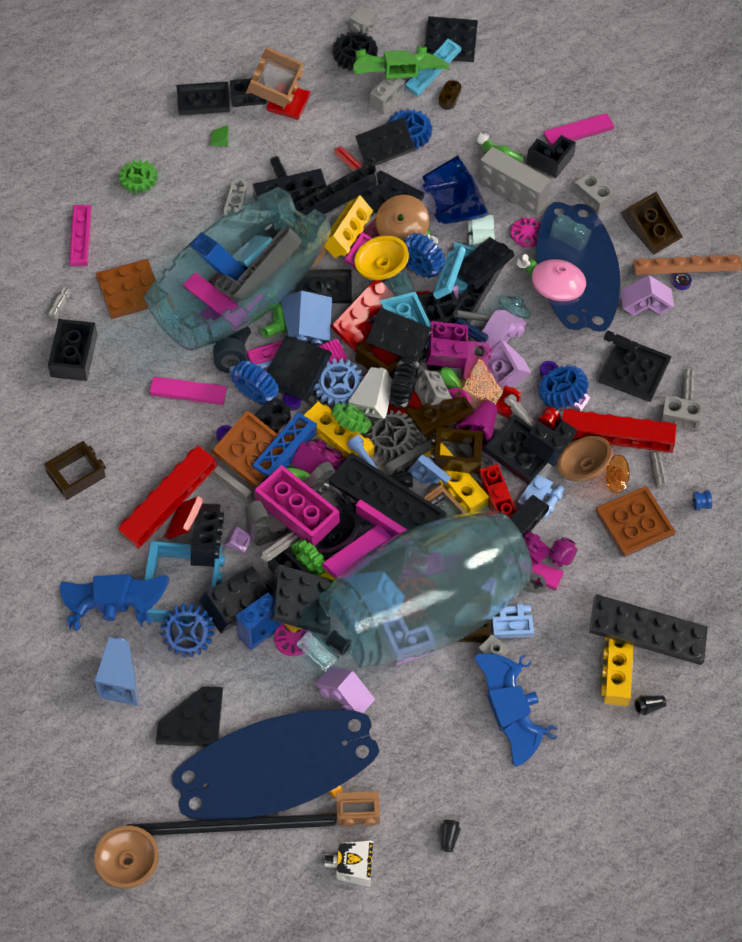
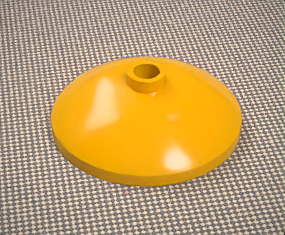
(381, 257)

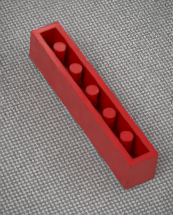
(623, 430)
(167, 497)

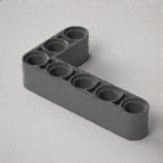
(262, 268)
(266, 527)

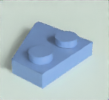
(427, 472)

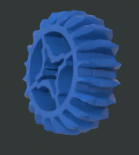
(418, 125)
(424, 255)
(254, 382)
(563, 387)
(194, 636)

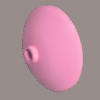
(558, 280)

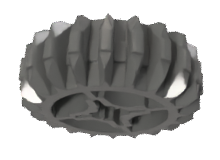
(399, 433)

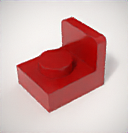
(503, 408)

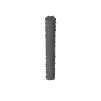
(471, 315)

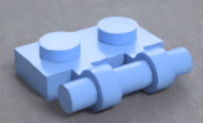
(541, 488)
(513, 626)

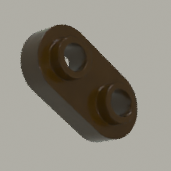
(451, 91)

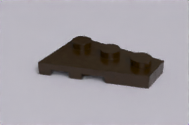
(440, 415)

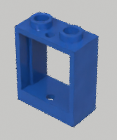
(216, 256)
(251, 624)

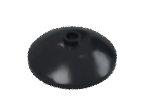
(341, 535)

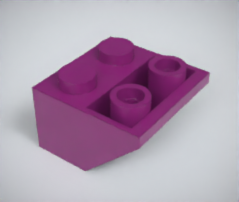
(447, 345)
(314, 453)

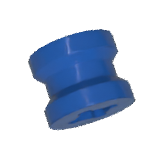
(702, 500)

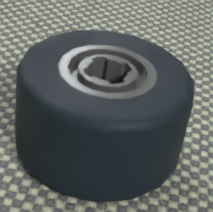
(228, 353)

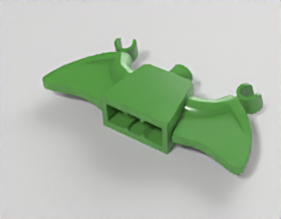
(397, 63)

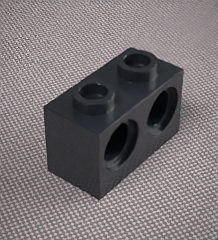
(238, 94)
(272, 420)

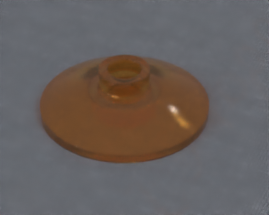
(617, 474)

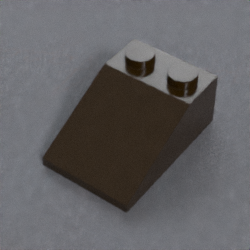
(652, 223)

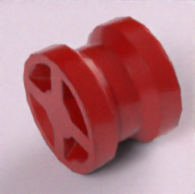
(549, 417)

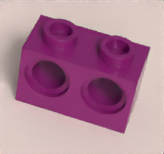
(486, 354)

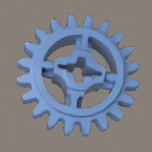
(330, 372)

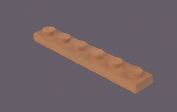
(687, 265)

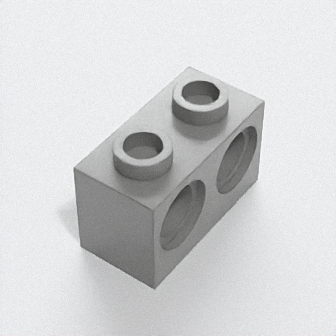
(386, 94)
(594, 192)
(431, 388)
(682, 415)

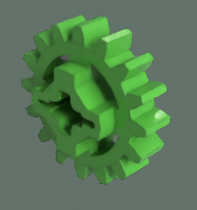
(138, 176)
(351, 418)
(308, 557)

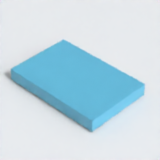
(251, 250)

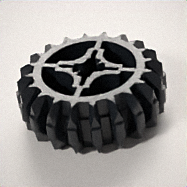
(347, 44)
(404, 383)

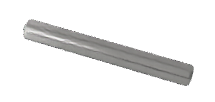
(279, 546)

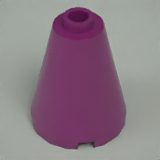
(481, 420)

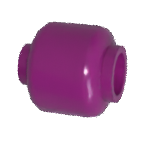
(563, 552)

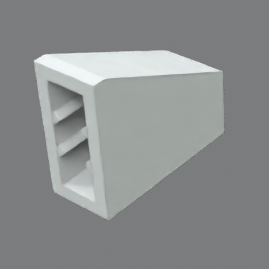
(373, 393)

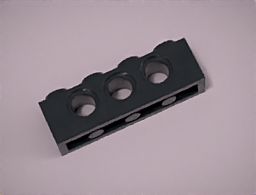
(297, 185)
(207, 535)

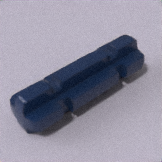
(473, 331)

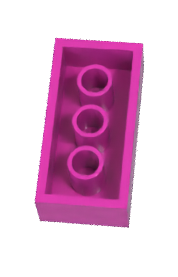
(297, 506)

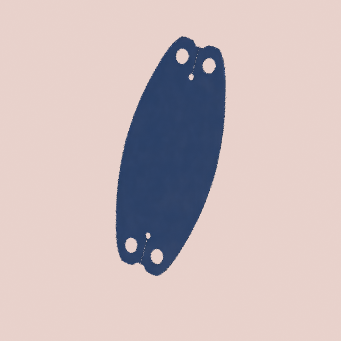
(595, 260)
(275, 764)

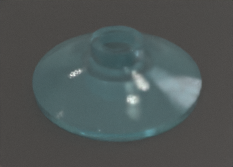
(515, 306)

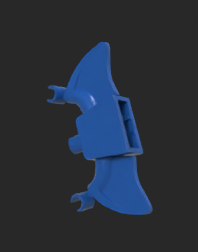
(112, 595)
(512, 705)

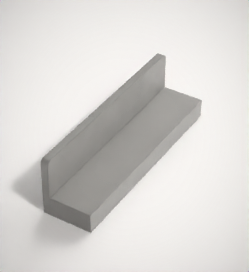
(232, 481)

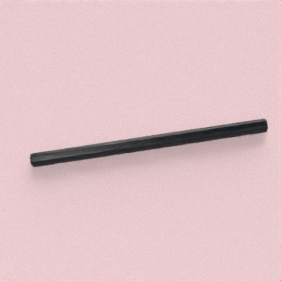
(238, 824)

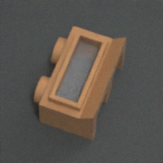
(358, 808)

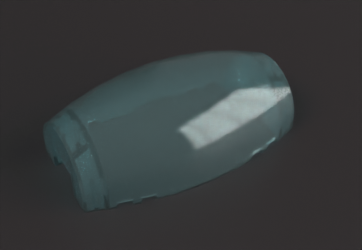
(194, 323)
(429, 586)

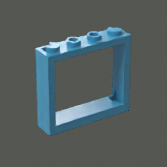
(177, 551)

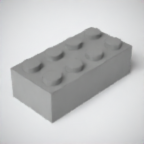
(514, 180)

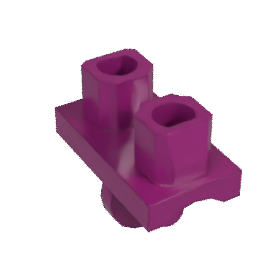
(537, 549)

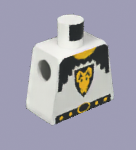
(353, 862)

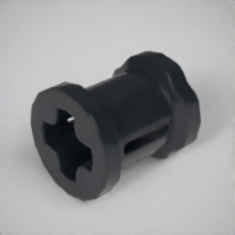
(338, 642)

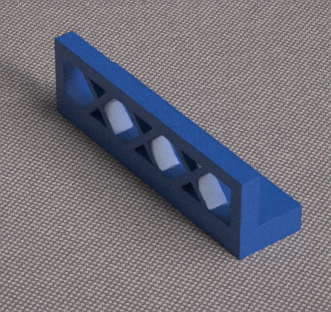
(285, 459)

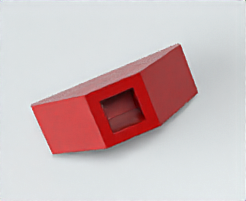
(497, 490)

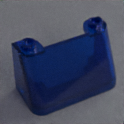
(454, 193)

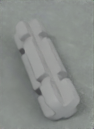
(58, 303)
(688, 384)
(518, 409)
(658, 470)

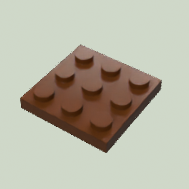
(126, 287)
(245, 445)
(635, 521)

